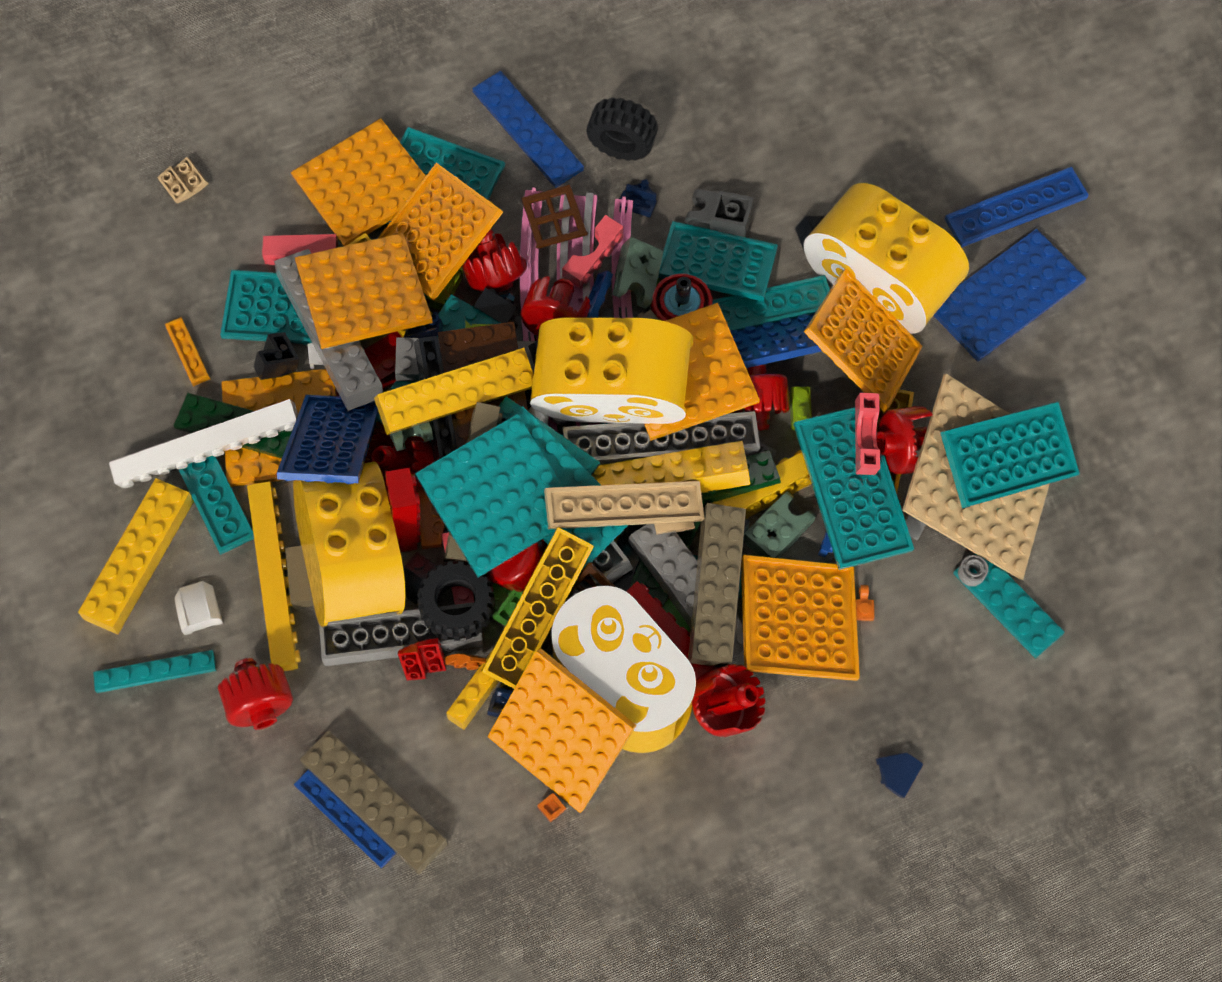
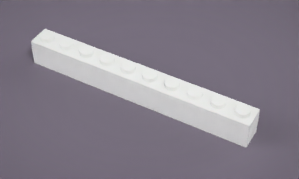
(204, 443)

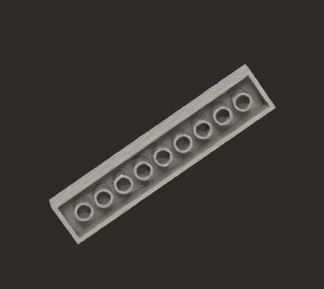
(346, 362)
(630, 440)

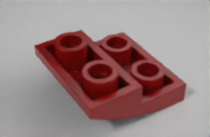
(422, 659)

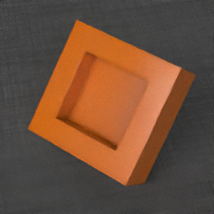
(551, 807)

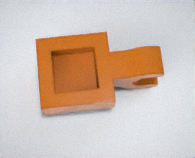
(864, 607)

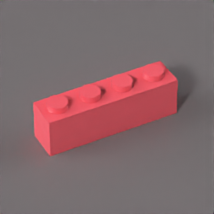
(284, 245)

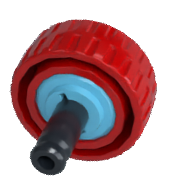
(679, 296)

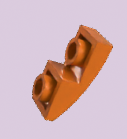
(471, 662)

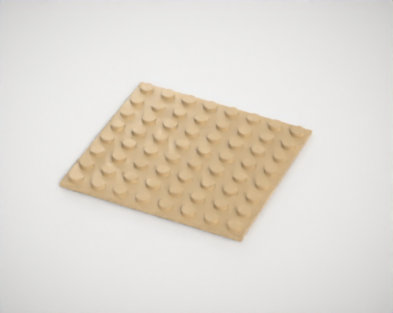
(994, 529)

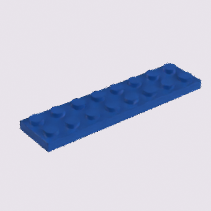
(528, 129)
(1016, 207)

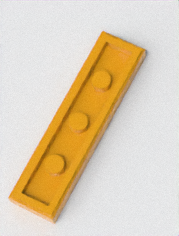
(187, 351)

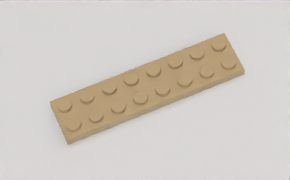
(623, 504)

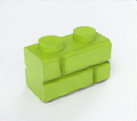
(799, 404)

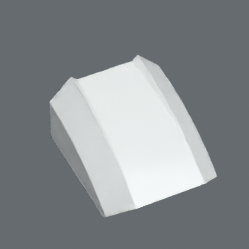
(197, 607)

